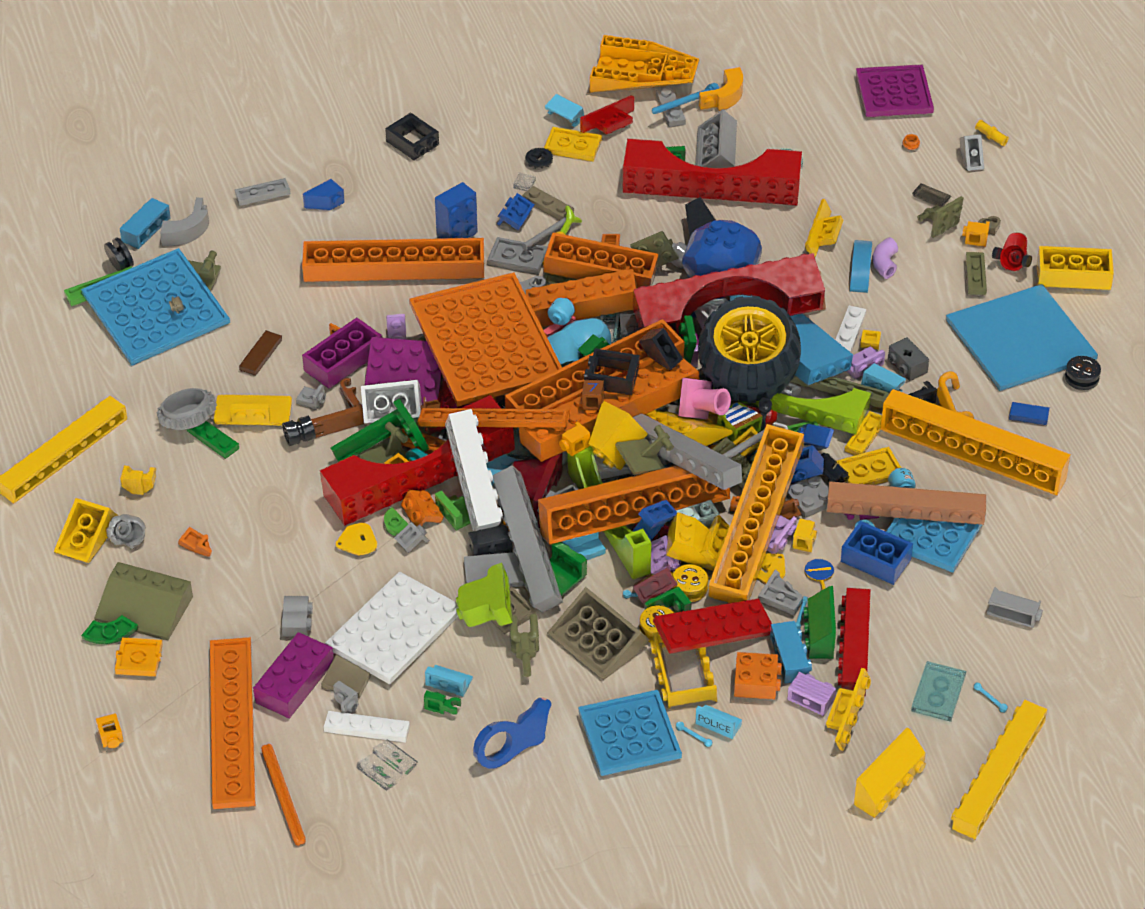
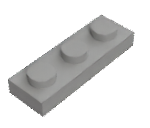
(675, 115)
(262, 191)

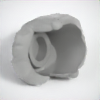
(130, 532)

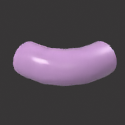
(882, 255)

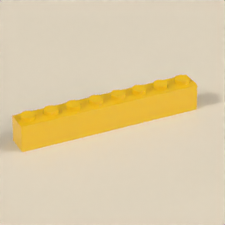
(62, 449)
(999, 769)

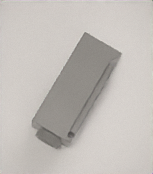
(1014, 608)

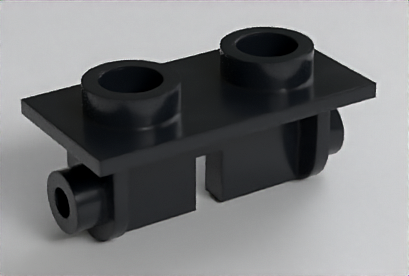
(835, 474)

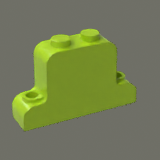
(486, 599)

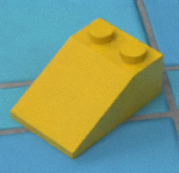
(84, 530)
(687, 540)

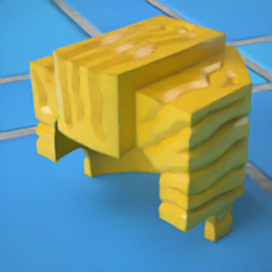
(136, 481)

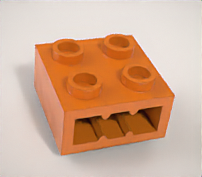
(757, 675)

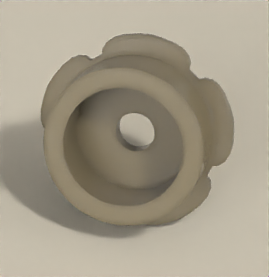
(176, 304)

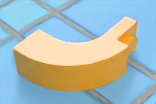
(727, 95)

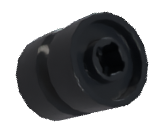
(299, 430)

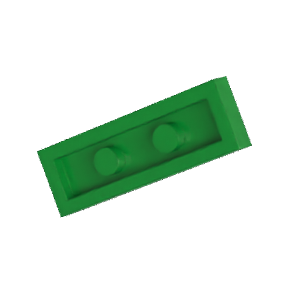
(214, 439)

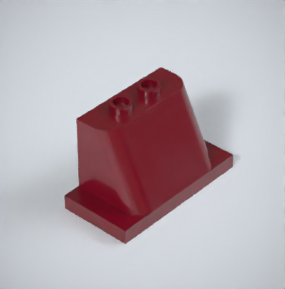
(540, 477)

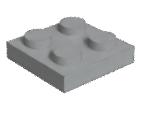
(811, 494)

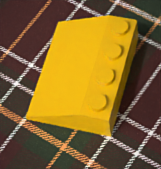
(694, 428)

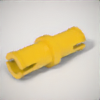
(991, 133)

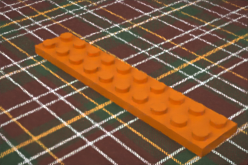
(232, 723)

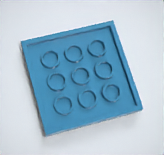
(936, 541)
(629, 732)

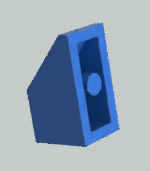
(324, 196)
(816, 436)

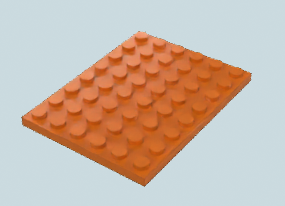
(485, 338)

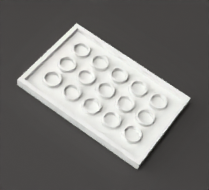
(394, 627)

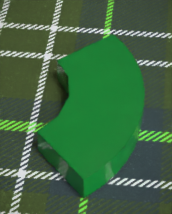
(109, 632)

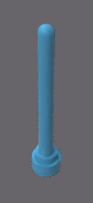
(683, 100)

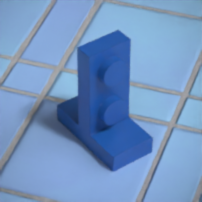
(655, 517)

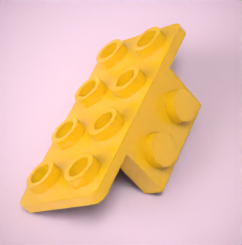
(252, 409)

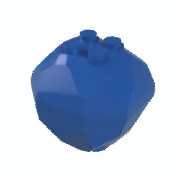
(721, 247)

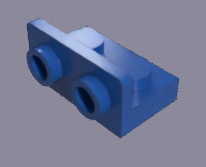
(516, 211)

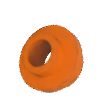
(911, 141)

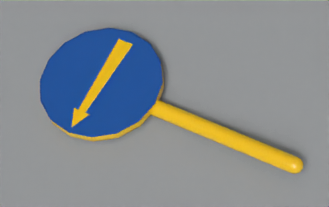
(819, 570)

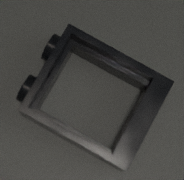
(405, 125)
(617, 361)

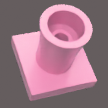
(699, 399)

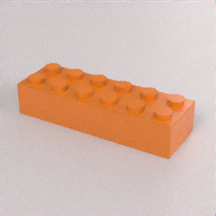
(588, 258)
(589, 295)

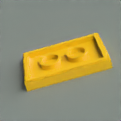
(573, 143)
(870, 467)

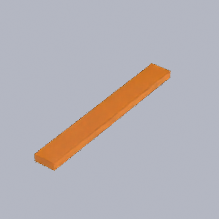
(500, 417)

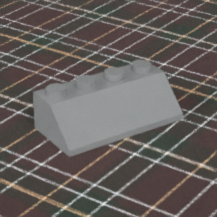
(717, 141)

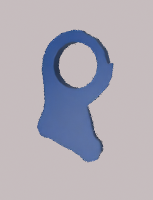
(526, 732)

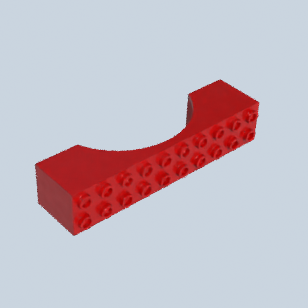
(656, 171)
(789, 282)
(364, 487)

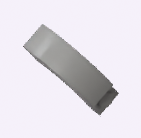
(187, 229)

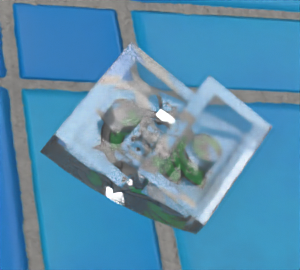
(387, 764)

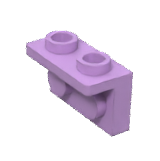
(864, 359)
(783, 529)
(659, 557)

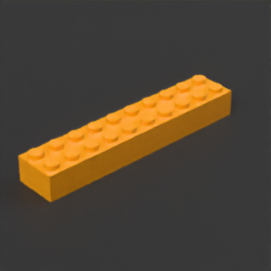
(975, 442)
(756, 515)

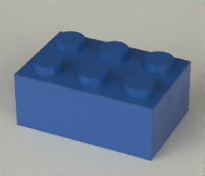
(456, 212)
(876, 552)

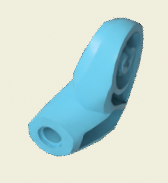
(574, 335)

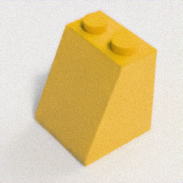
(612, 427)

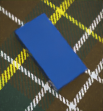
(1029, 413)

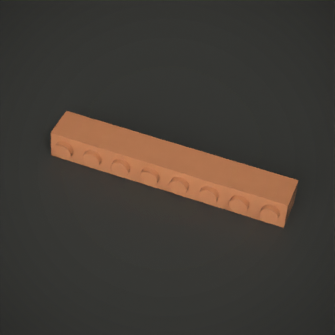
(906, 503)

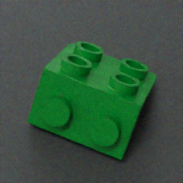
(567, 567)

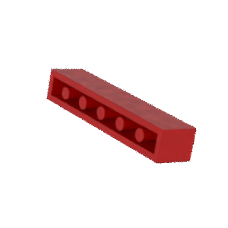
(855, 635)

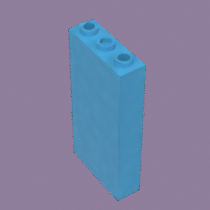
(820, 352)

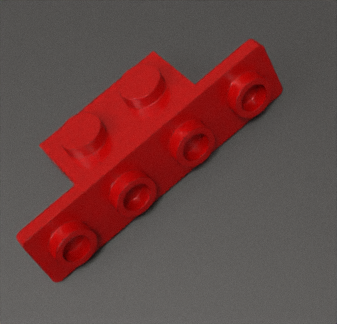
(609, 117)

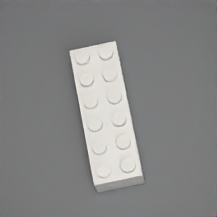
(472, 470)

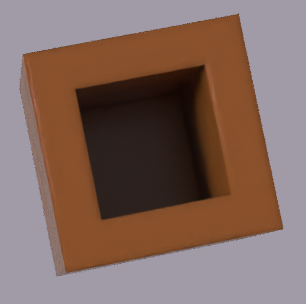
(593, 394)

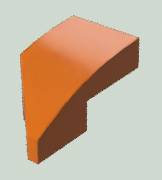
(195, 542)

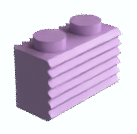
(811, 693)

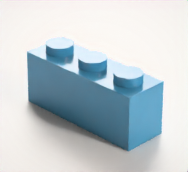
(144, 223)
(791, 652)

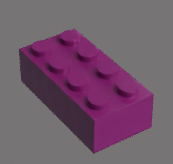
(340, 353)
(293, 675)

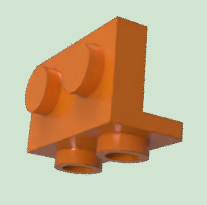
(421, 508)

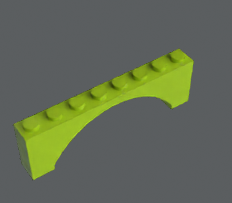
(837, 412)
(630, 546)

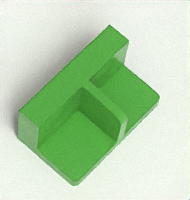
(453, 509)

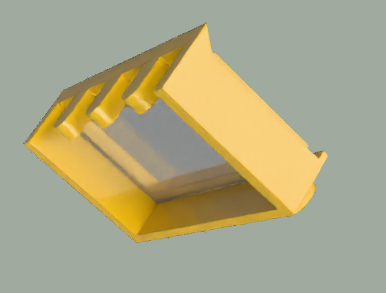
(683, 674)

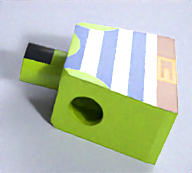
(739, 420)

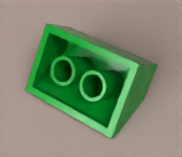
(820, 624)

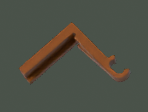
(342, 419)

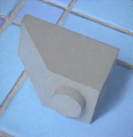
(972, 152)

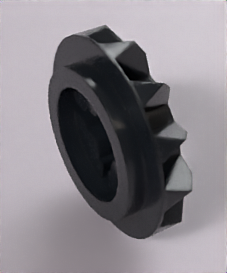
(534, 154)

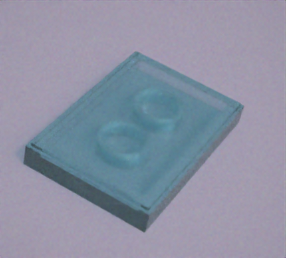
(938, 691)

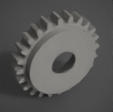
(186, 409)

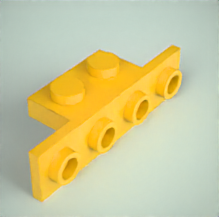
(824, 229)
(845, 709)

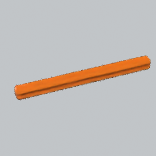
(283, 794)

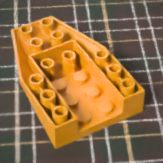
(639, 65)

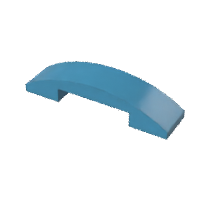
(861, 266)

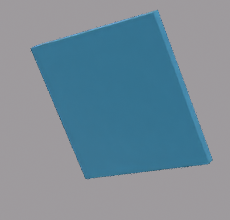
(138, 309)
(1020, 336)

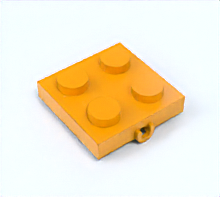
(138, 657)

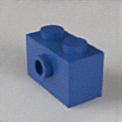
(809, 464)

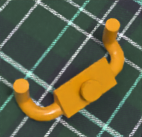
(944, 395)

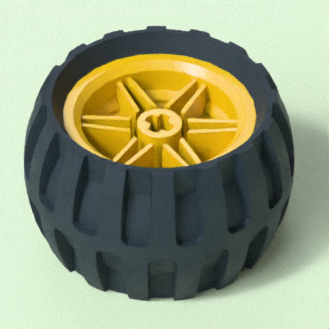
(749, 348)

